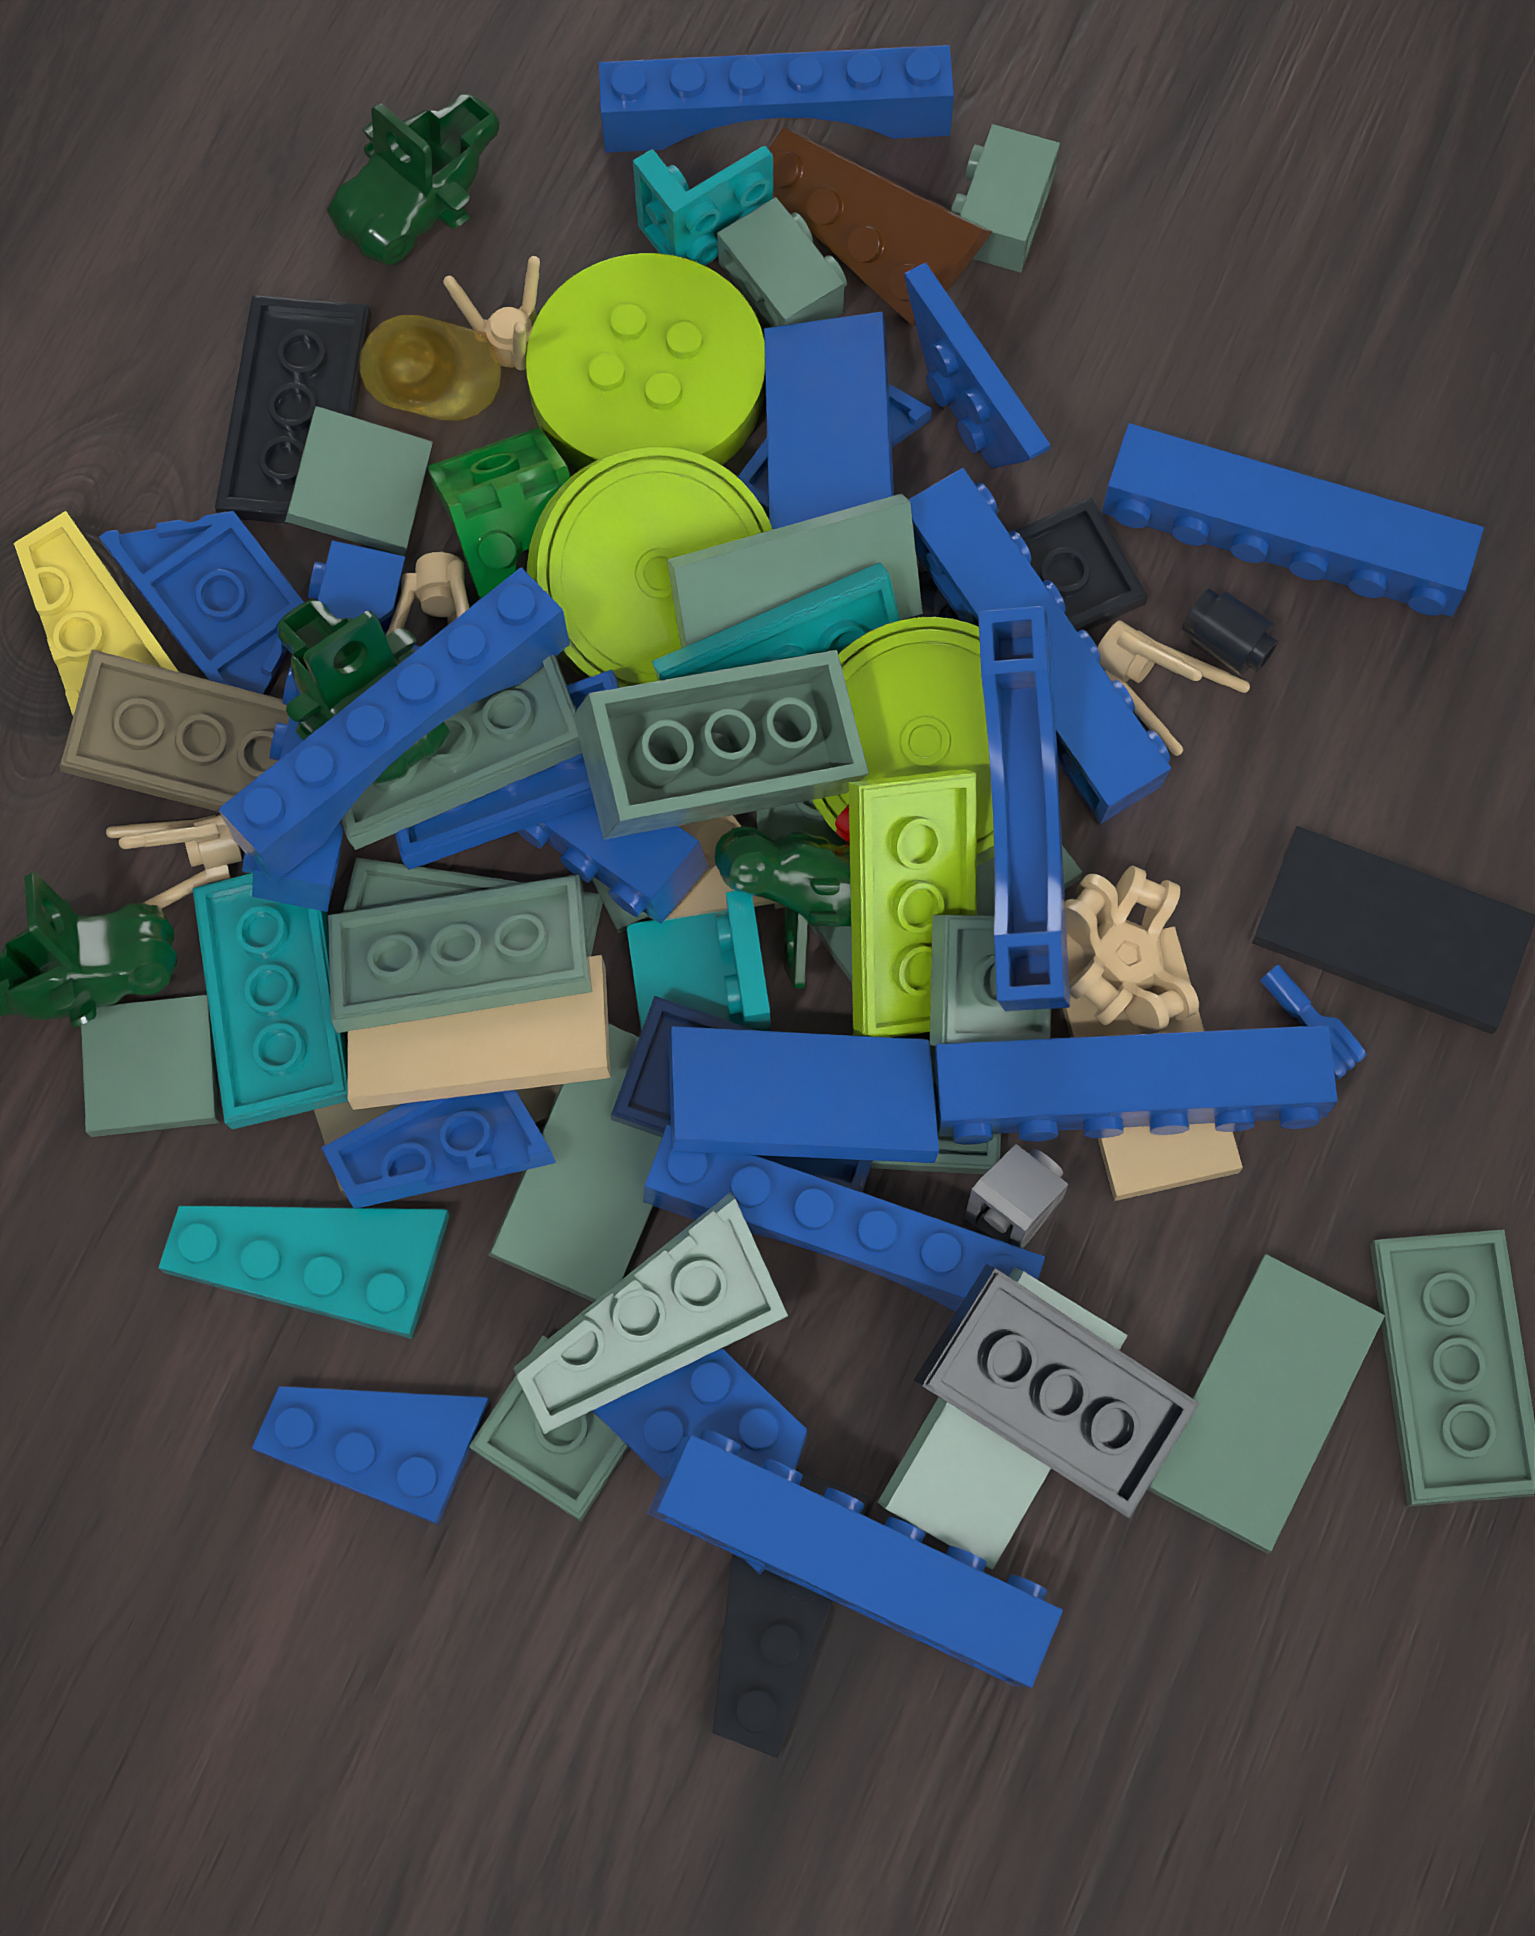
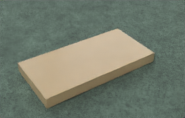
(483, 1050)
(1144, 1161)

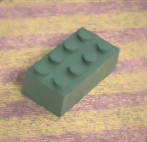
(719, 743)

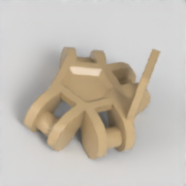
(1121, 958)

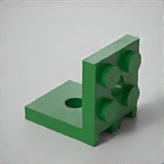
(497, 500)

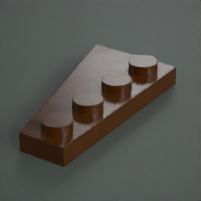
(871, 219)

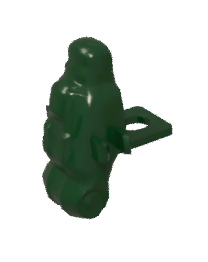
(413, 176)
(340, 661)
(796, 871)
(80, 962)

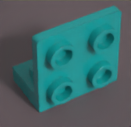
(688, 220)
(703, 963)

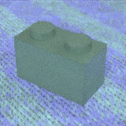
(1008, 192)
(779, 267)

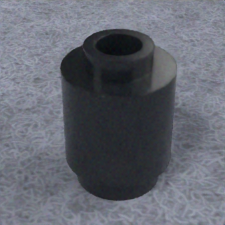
(1230, 632)

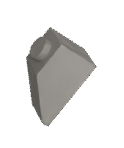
(1016, 1196)

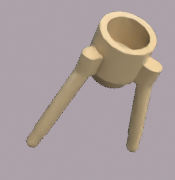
(508, 327)
(436, 586)
(1133, 654)
(206, 843)

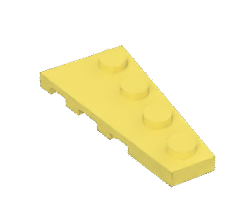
(81, 604)

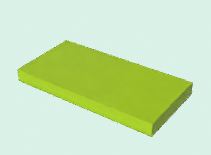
(907, 862)

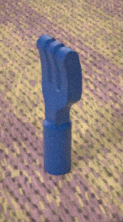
(1345, 1047)

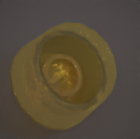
(430, 367)

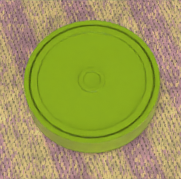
(646, 359)
(608, 547)
(920, 709)

